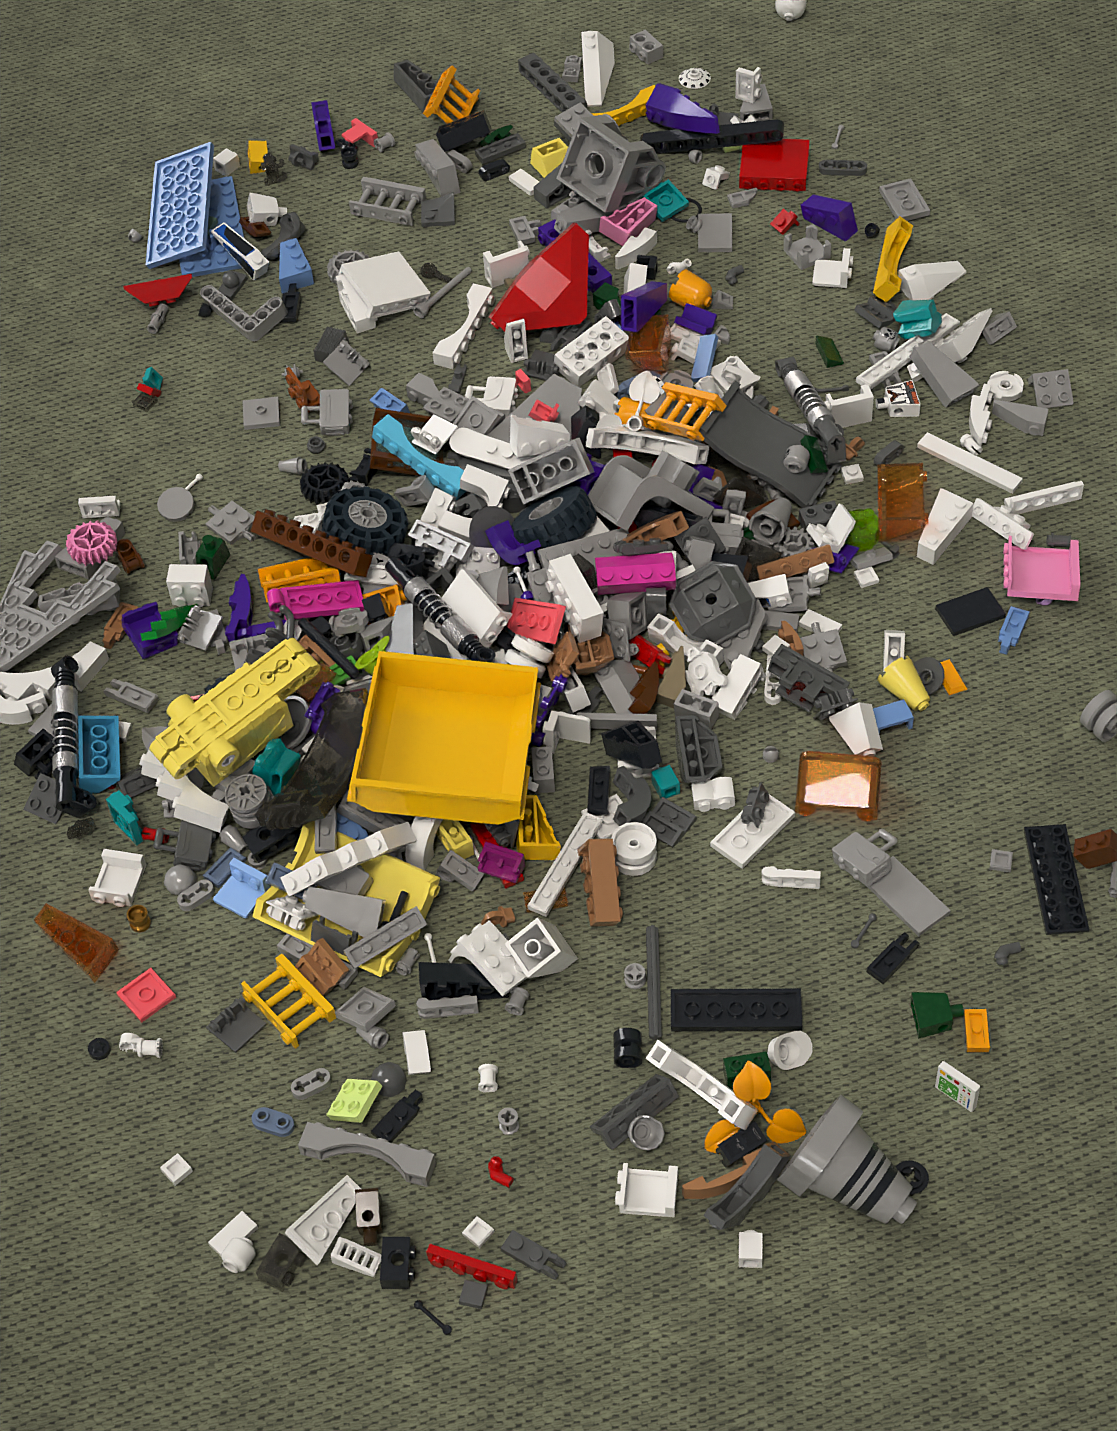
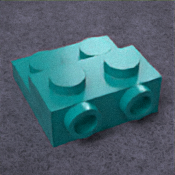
(668, 200)
(125, 816)

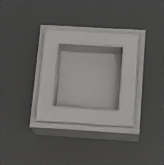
(1001, 860)

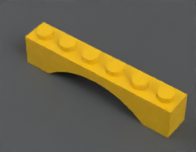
(633, 109)
(895, 240)

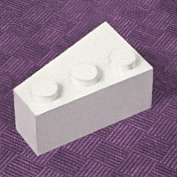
(354, 305)
(741, 682)

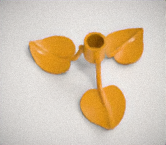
(751, 1086)

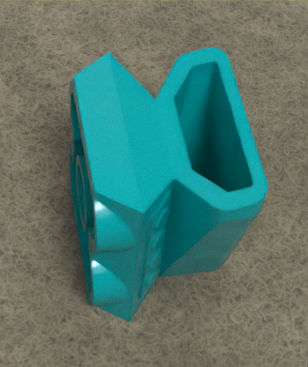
(917, 318)
(276, 765)

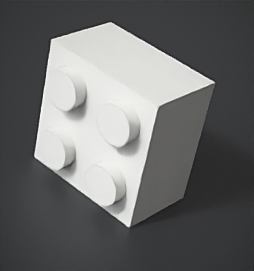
(189, 585)

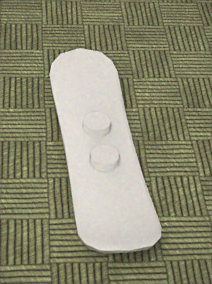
(485, 449)

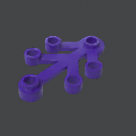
(559, 684)

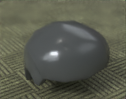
(390, 1077)

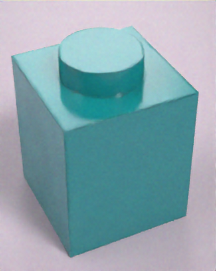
(665, 782)

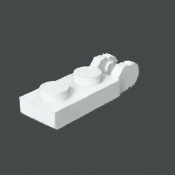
(791, 878)

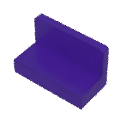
(697, 319)

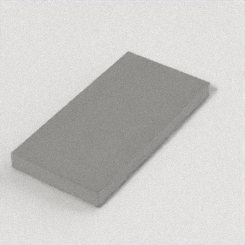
(909, 899)

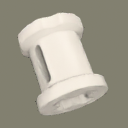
(488, 1078)

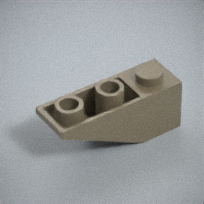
(673, 680)

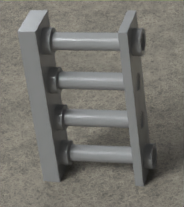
(391, 190)

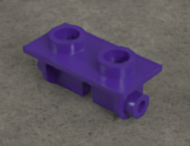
(315, 710)

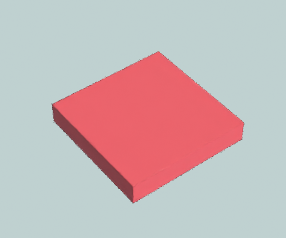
(146, 995)

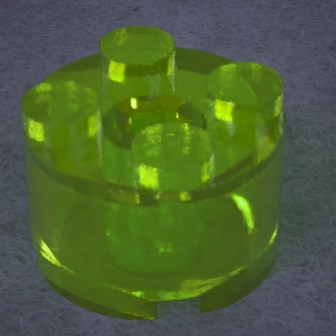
(865, 529)

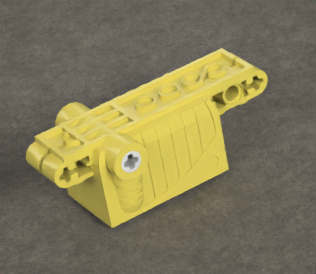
(235, 716)

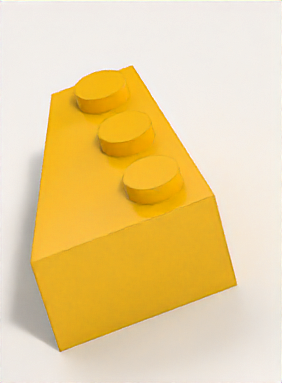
(534, 833)

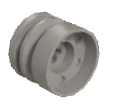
(245, 797)

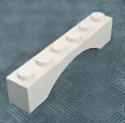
(450, 349)

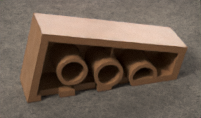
(601, 881)

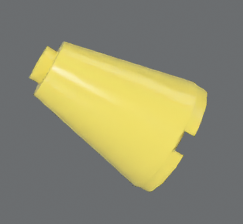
(905, 683)

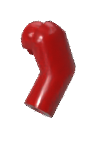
(496, 1172)

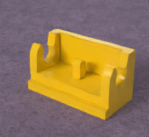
(256, 151)

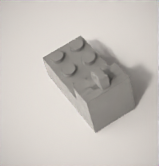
(551, 470)

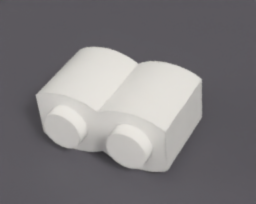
(713, 794)

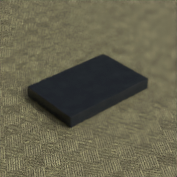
(970, 611)

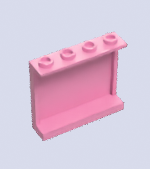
(1042, 572)

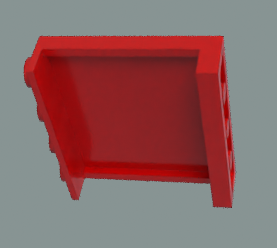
(775, 165)

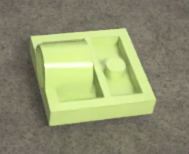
(354, 1100)

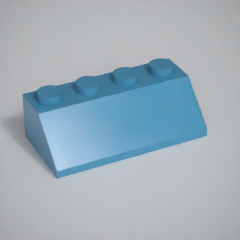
(98, 752)

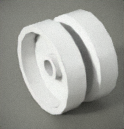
(530, 653)
(635, 848)

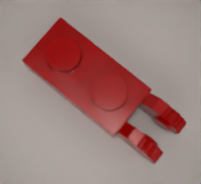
(649, 653)

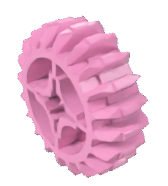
(91, 542)

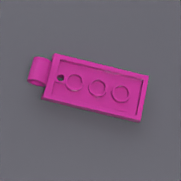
(317, 599)

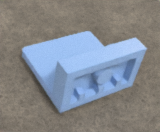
(242, 889)

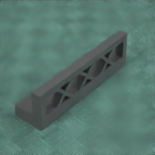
(134, 782)
(645, 1100)

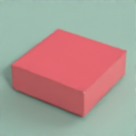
(523, 381)

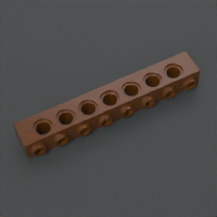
(312, 543)

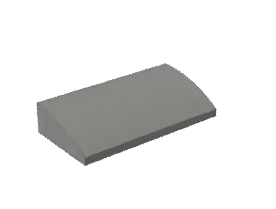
(496, 585)

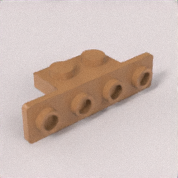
(796, 563)

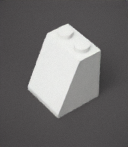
(541, 949)

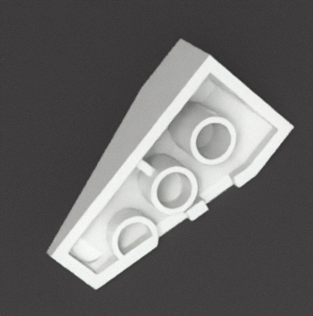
(928, 279)
(964, 338)

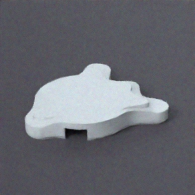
(703, 672)

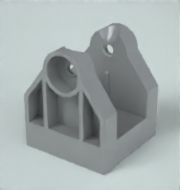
(607, 166)

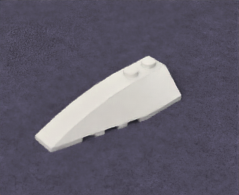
(597, 66)

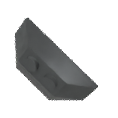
(696, 749)

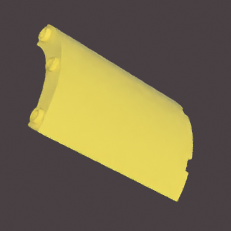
(389, 879)

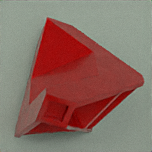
(550, 287)

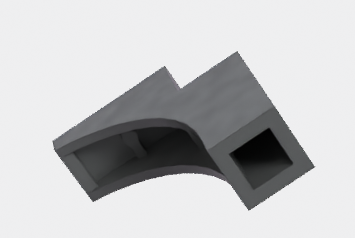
(750, 1188)

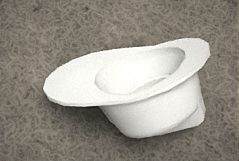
(790, 1050)

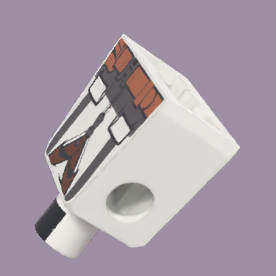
(900, 400)

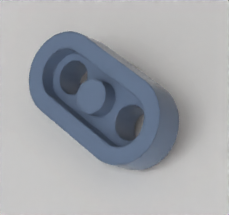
(271, 1122)

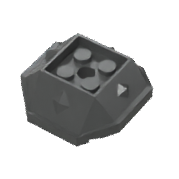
(724, 618)

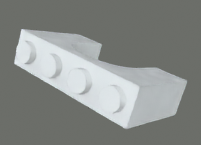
(482, 483)

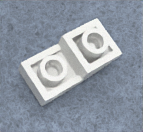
(416, 1052)

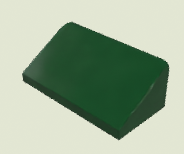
(828, 351)
(816, 461)

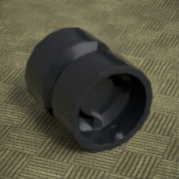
(627, 1048)

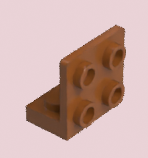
(303, 392)

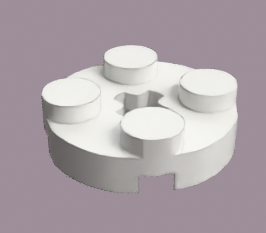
(1007, 394)

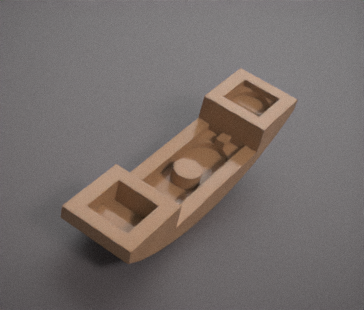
(700, 1189)

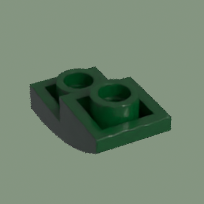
(496, 135)

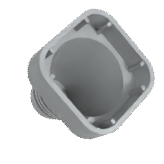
(848, 1167)

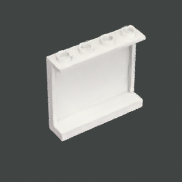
(385, 284)
(475, 608)

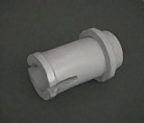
(404, 966)

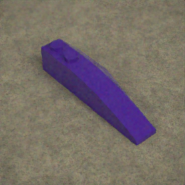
(676, 111)

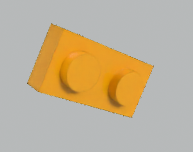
(976, 1030)

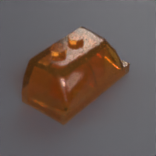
(650, 345)

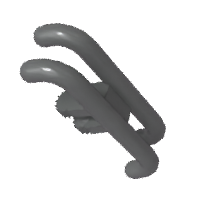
(276, 634)

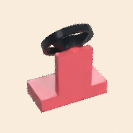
(358, 131)

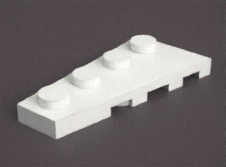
(321, 1223)

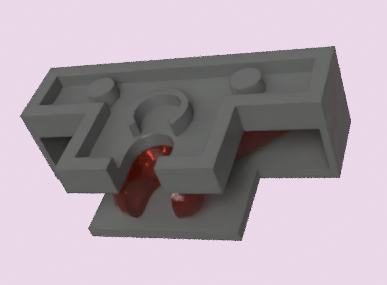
(803, 679)

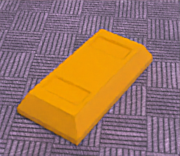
(952, 680)

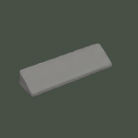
(370, 820)

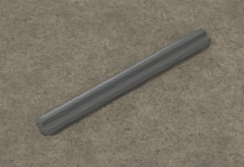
(653, 982)

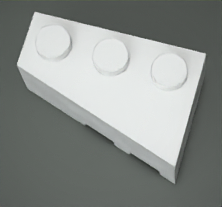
(535, 437)

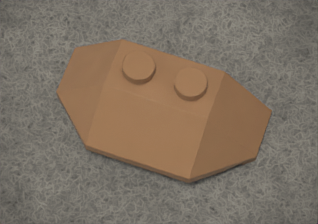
(593, 654)

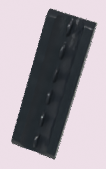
(1056, 879)

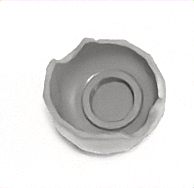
(179, 879)
(646, 1132)

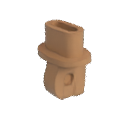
(851, 449)
(501, 916)

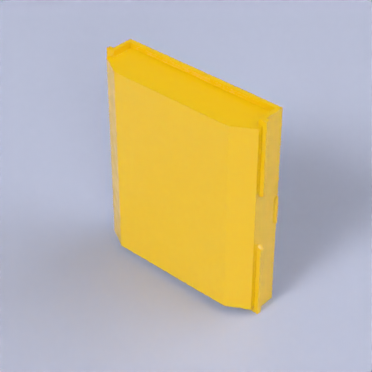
(446, 739)

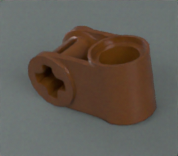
(128, 556)

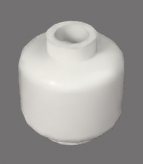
(238, 1254)

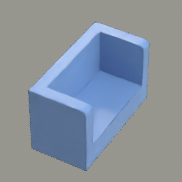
(893, 714)

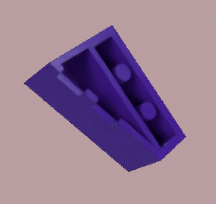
(830, 215)

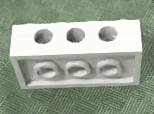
(591, 352)

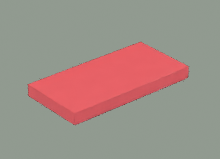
(536, 620)

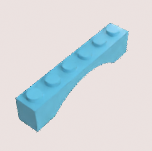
(391, 435)

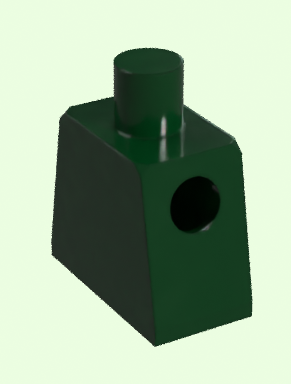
(212, 553)
(933, 1013)

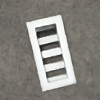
(359, 1250)

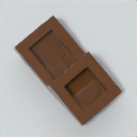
(255, 229)

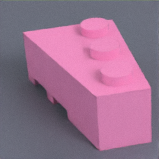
(628, 221)

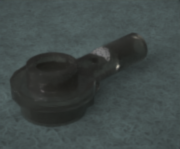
(429, 271)

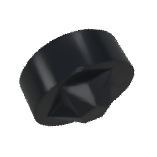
(99, 1049)

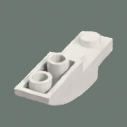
(979, 415)

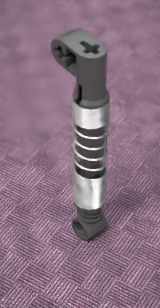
(817, 412)

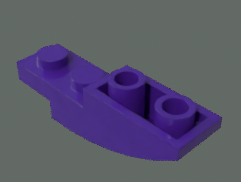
(242, 608)

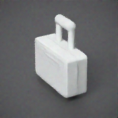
(499, 394)

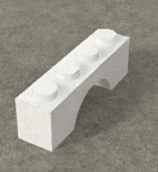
(666, 632)

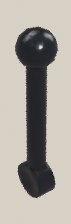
(445, 1328)

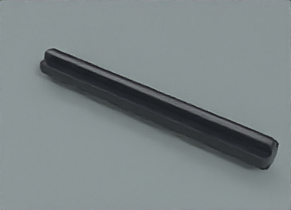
(329, 648)

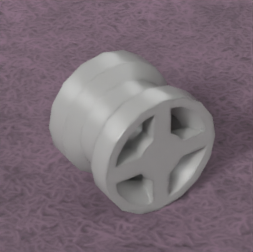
(633, 971)

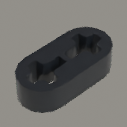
(494, 170)

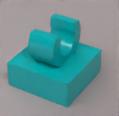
(152, 378)

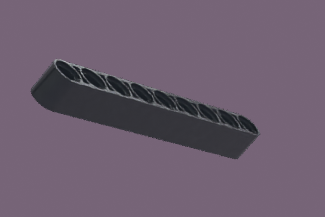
(730, 135)

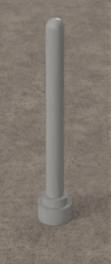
(422, 309)

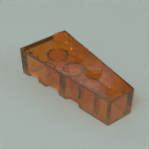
(79, 942)

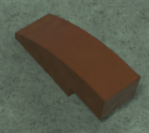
(645, 690)

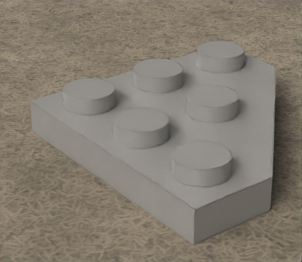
(747, 640)

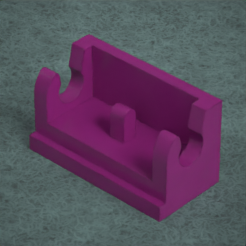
(501, 862)

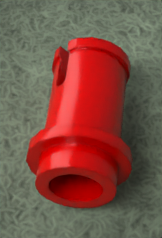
(151, 837)

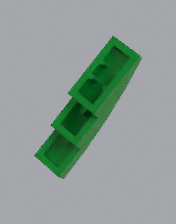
(171, 620)

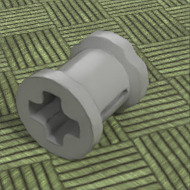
(384, 142)
(517, 1000)
(503, 1118)

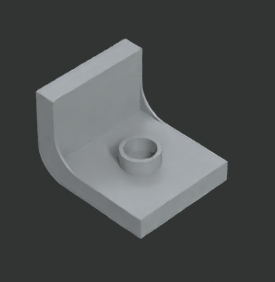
(629, 484)

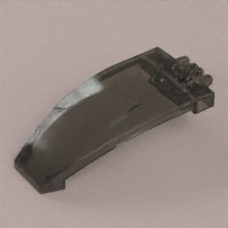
(325, 768)

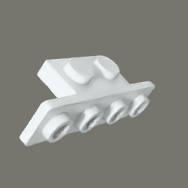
(1003, 522)

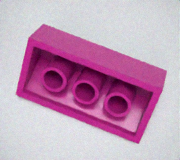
(635, 573)

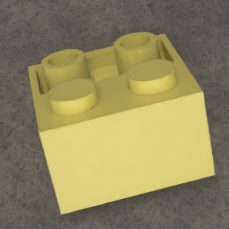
(548, 156)

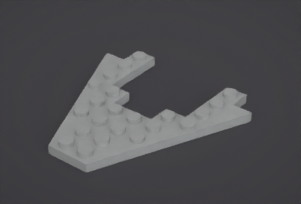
(28, 629)

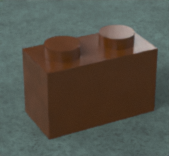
(1096, 849)

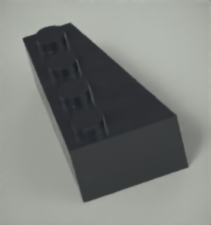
(454, 981)

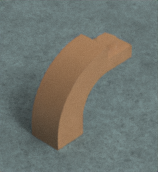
(663, 528)

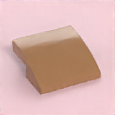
(322, 967)

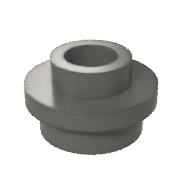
(315, 444)

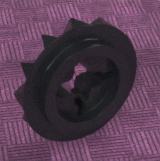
(920, 1175)

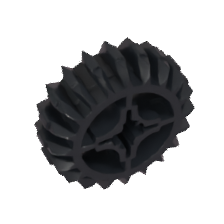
(322, 482)

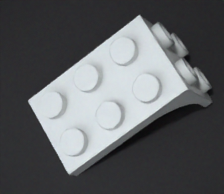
(488, 952)

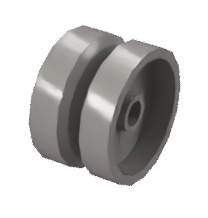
(1101, 716)

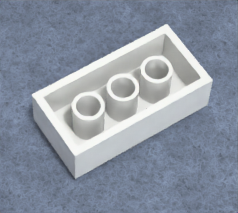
(572, 591)

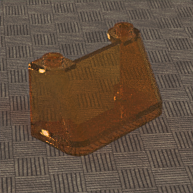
(900, 500)
(838, 782)

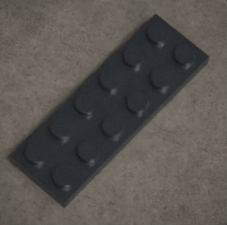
(736, 1009)

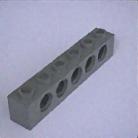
(549, 82)

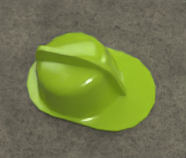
(369, 659)

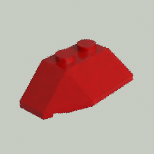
(159, 290)

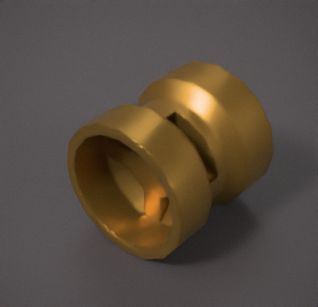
(138, 918)

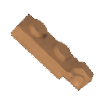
(113, 629)
(315, 651)

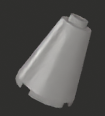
(771, 521)

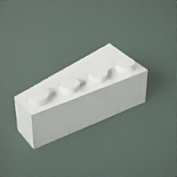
(945, 522)

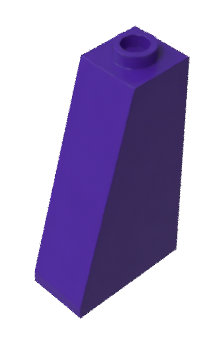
(641, 305)

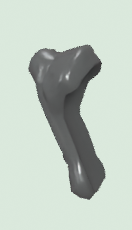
(290, 228)

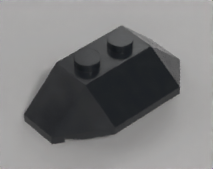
(651, 512)

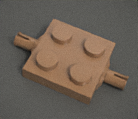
(564, 655)

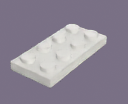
(744, 841)

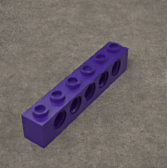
(596, 272)

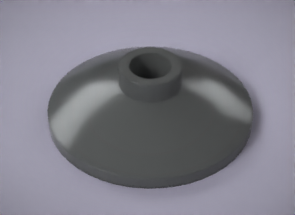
(930, 667)

